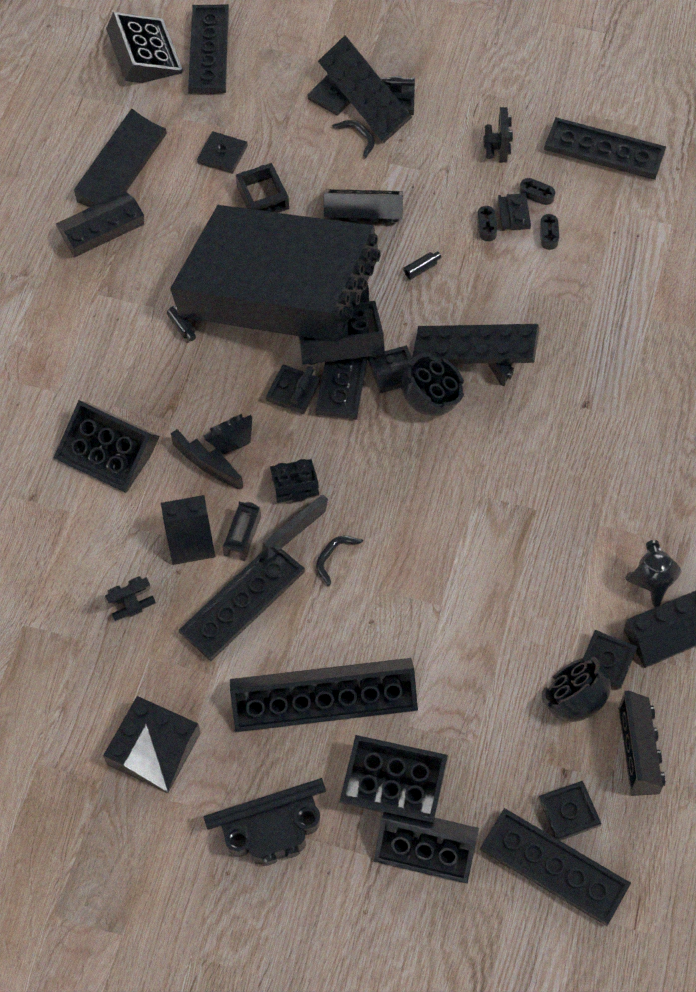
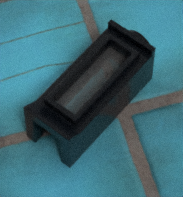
(242, 529)

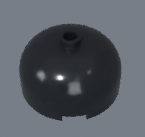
(432, 385)
(584, 696)

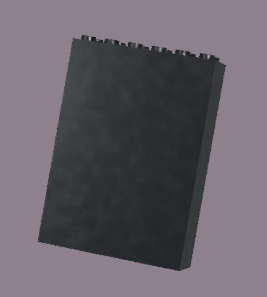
(276, 272)

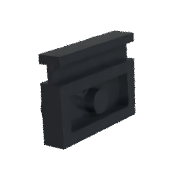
(514, 212)

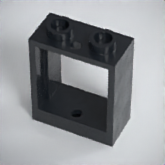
(276, 203)

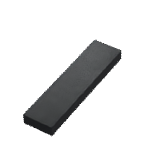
(294, 527)

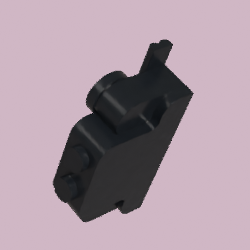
(271, 824)

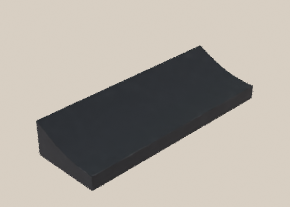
(120, 160)

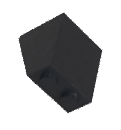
(188, 530)

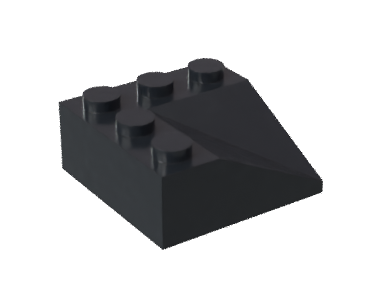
(152, 744)

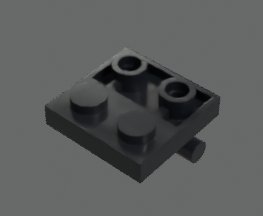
(403, 89)
(501, 139)
(389, 368)
(293, 388)
(294, 481)
(128, 596)

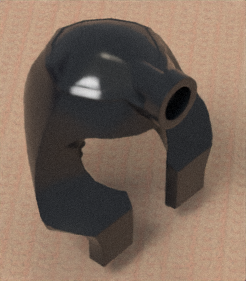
(655, 572)

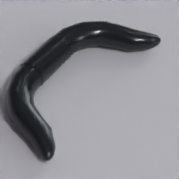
(362, 130)
(327, 552)

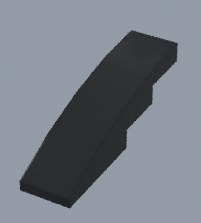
(211, 463)

